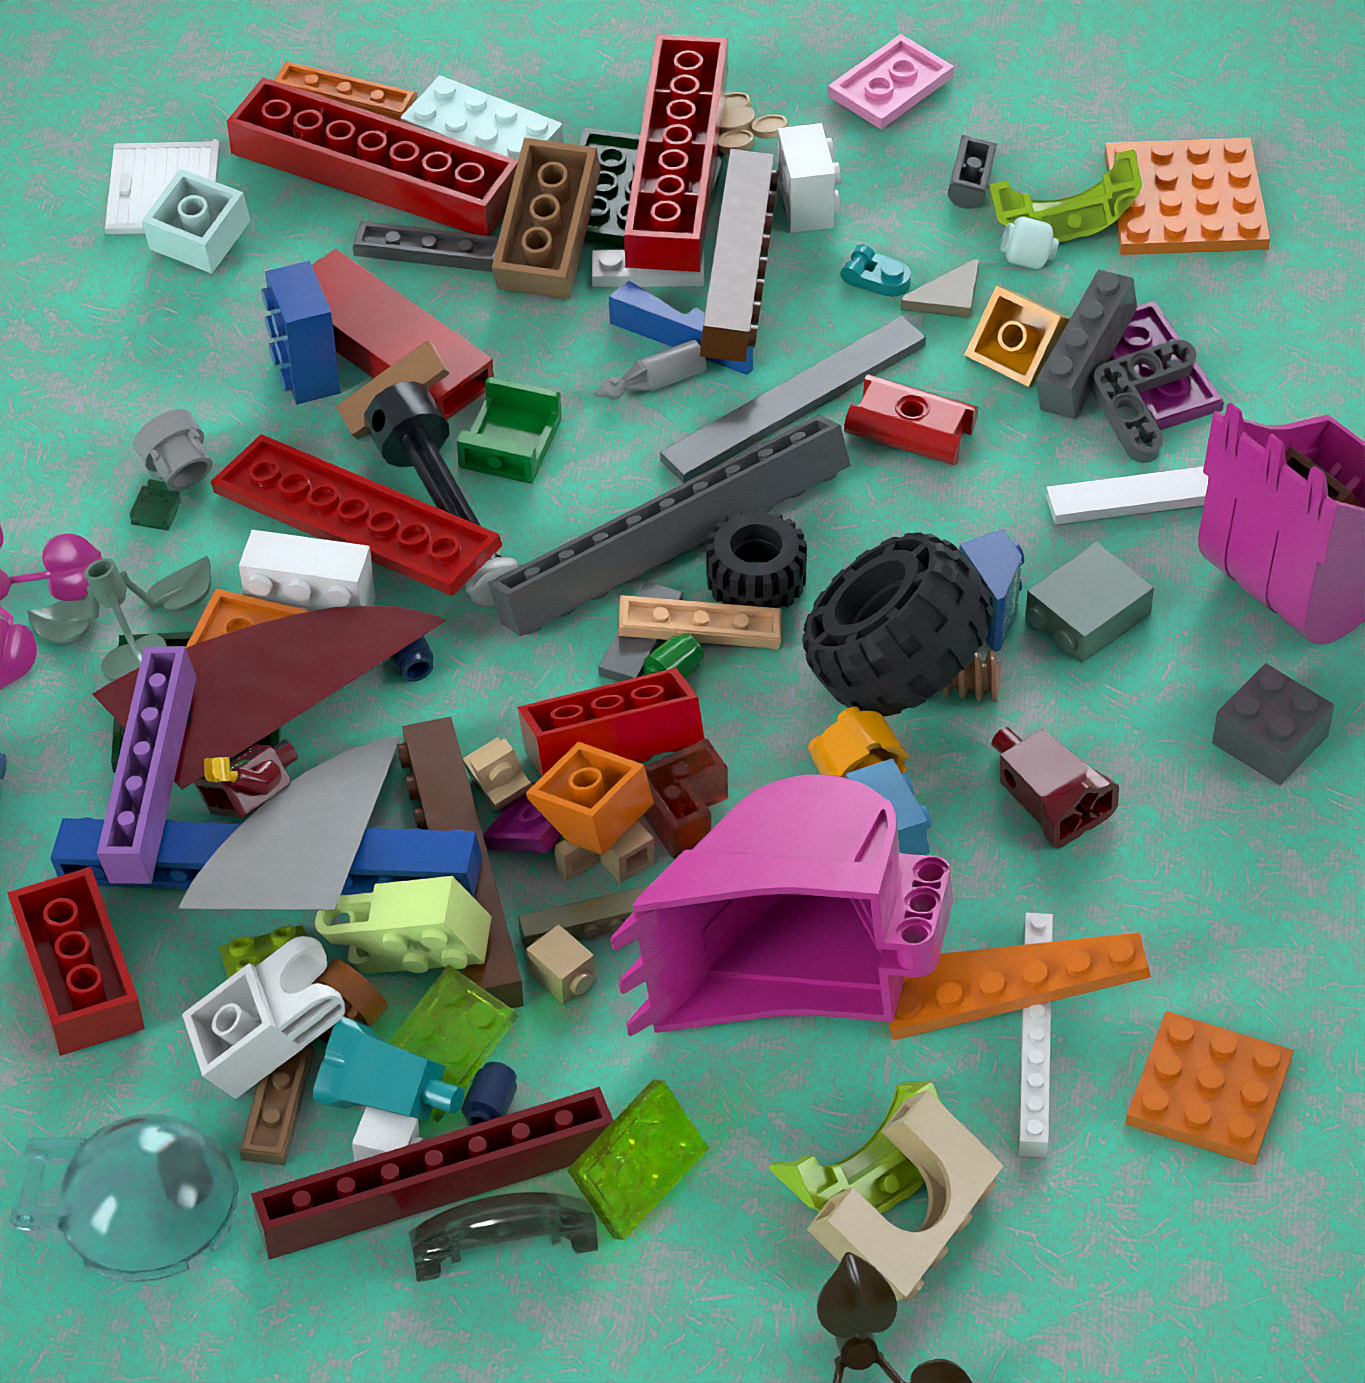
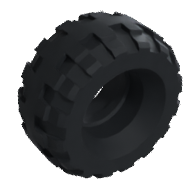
(897, 624)

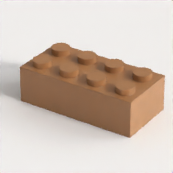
(546, 218)

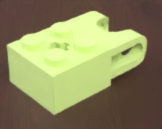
(410, 926)

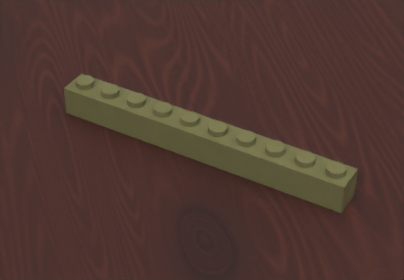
(581, 918)

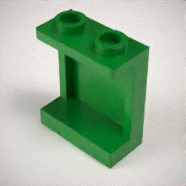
(511, 430)

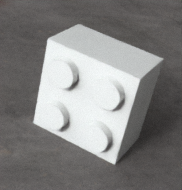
(808, 177)

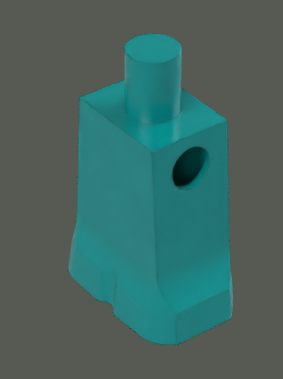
(379, 1075)

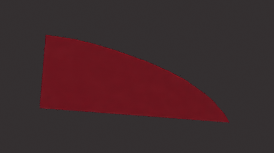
(273, 673)

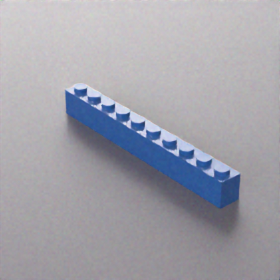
(187, 846)

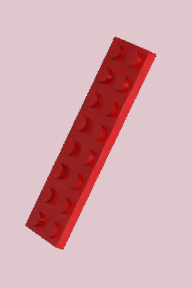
(355, 510)

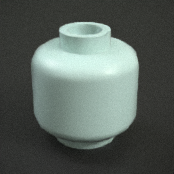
(1029, 243)

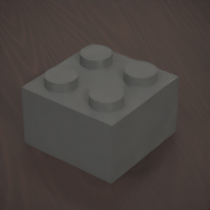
(1272, 723)

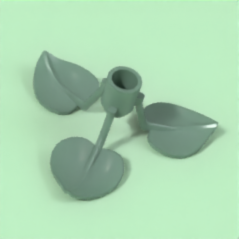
(71, 619)

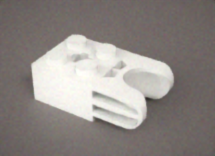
(263, 1016)

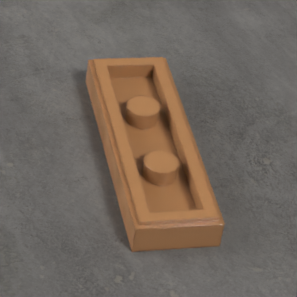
(420, 365)
(276, 1110)

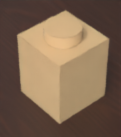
(561, 964)

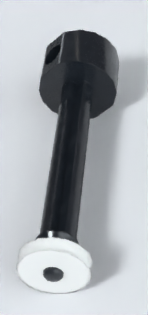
(410, 433)

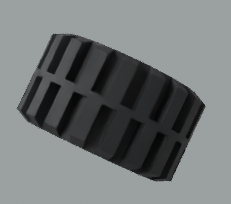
(760, 539)

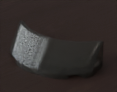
(499, 1221)

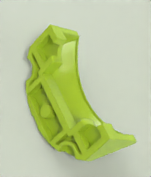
(1078, 214)
(874, 1170)

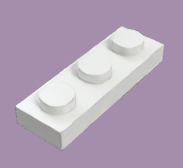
(610, 271)

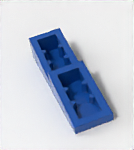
(650, 317)

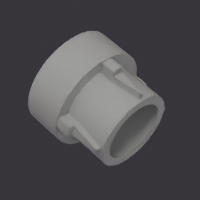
(174, 449)

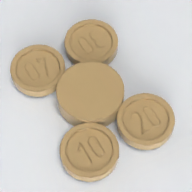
(740, 124)

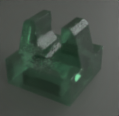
(155, 506)

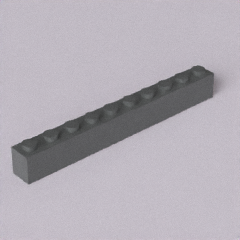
(667, 525)

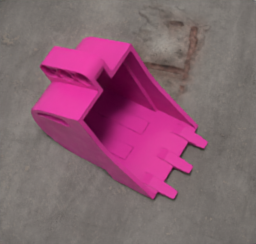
(1283, 531)
(788, 913)

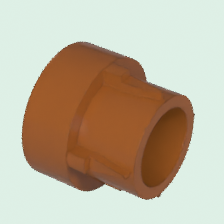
(358, 994)

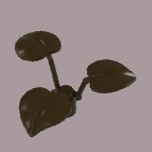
(861, 1303)

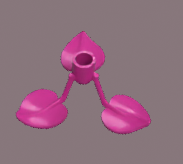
(65, 560)

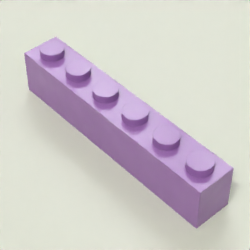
(147, 765)

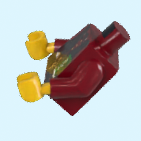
(246, 780)

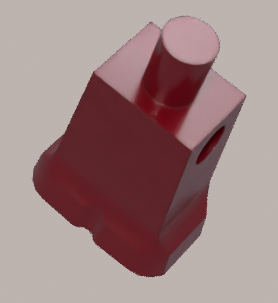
(1054, 785)

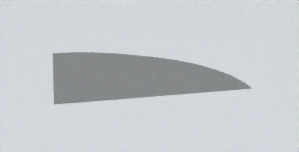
(299, 841)

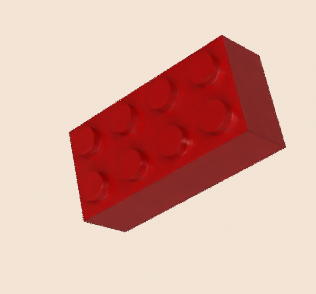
(622, 718)
(76, 961)

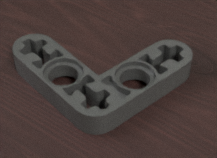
(1129, 386)

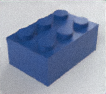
(301, 332)

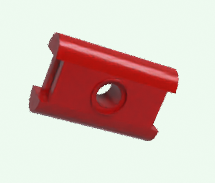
(911, 419)

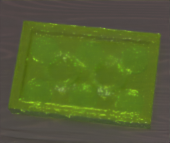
(455, 1027)
(638, 1159)

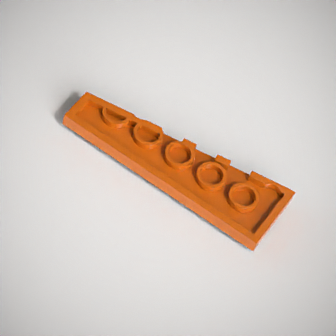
(1013, 978)

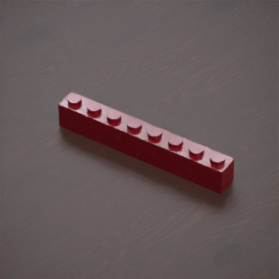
(429, 1173)

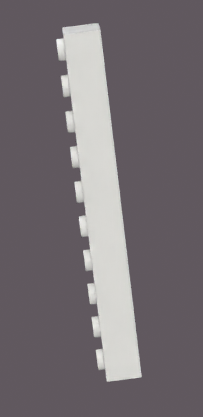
(1035, 1057)

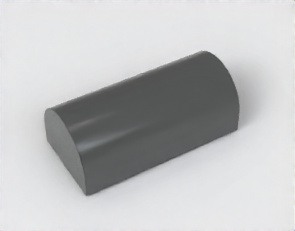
(971, 172)

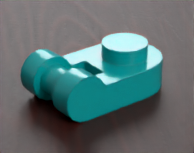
(887, 277)

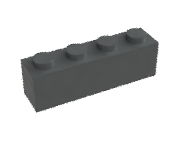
(1086, 343)

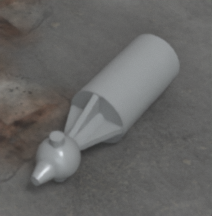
(657, 371)

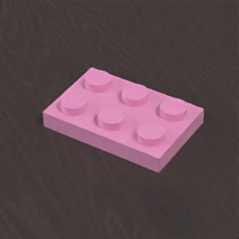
(890, 81)

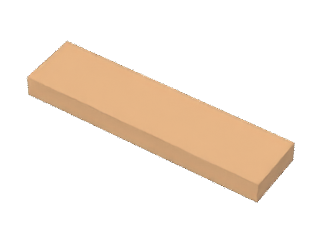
(703, 620)

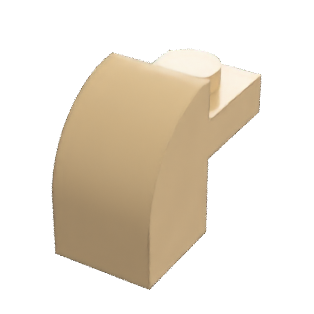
(497, 773)
(624, 859)

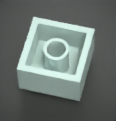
(196, 220)

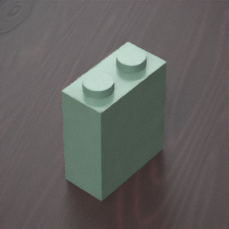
(1089, 602)

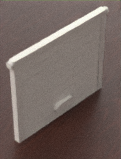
(144, 171)

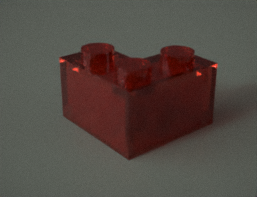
(682, 791)

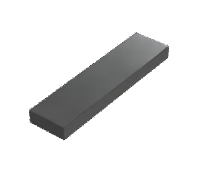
(425, 246)

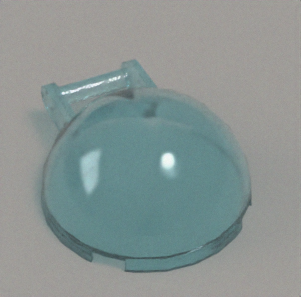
(134, 1195)

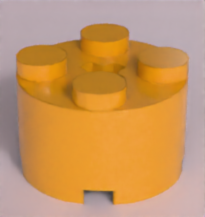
(856, 743)

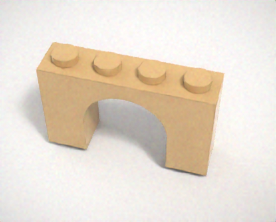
(956, 1176)

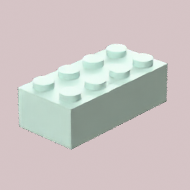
(479, 118)

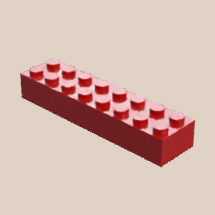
(676, 153)
(372, 156)

